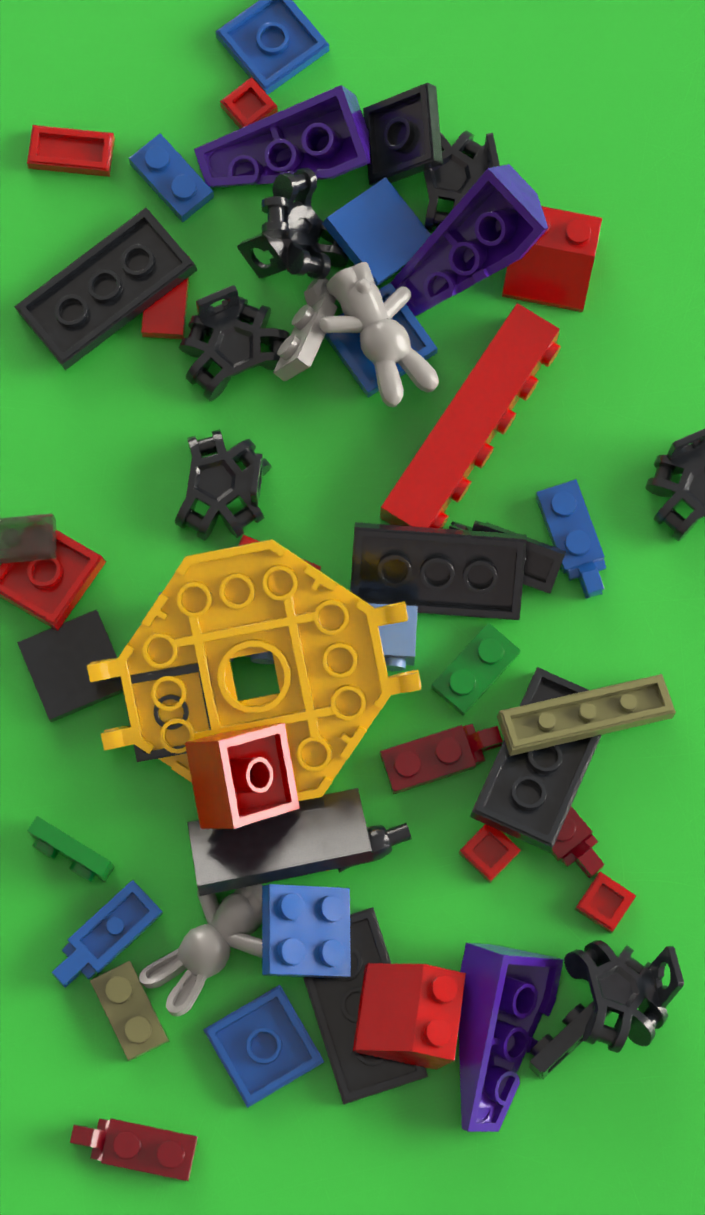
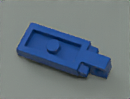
(573, 532)
(107, 934)

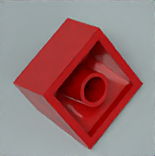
(558, 264)
(242, 776)
(410, 1013)

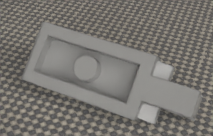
(304, 342)

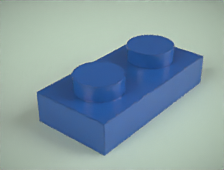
(171, 177)

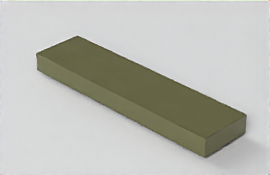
(585, 714)

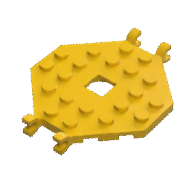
(245, 605)

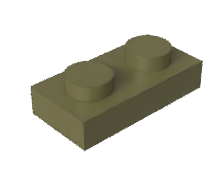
(129, 1011)

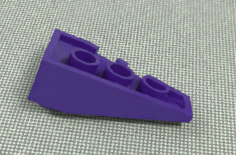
(317, 134)
(478, 238)
(499, 1015)

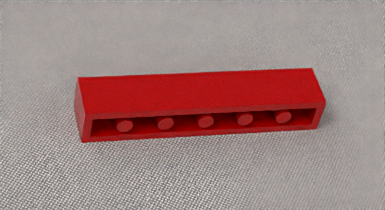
(472, 420)

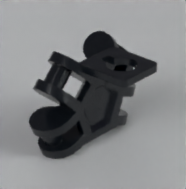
(459, 172)
(293, 231)
(233, 343)
(685, 458)
(219, 481)
(623, 987)

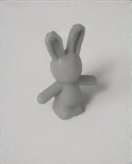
(381, 337)
(208, 946)

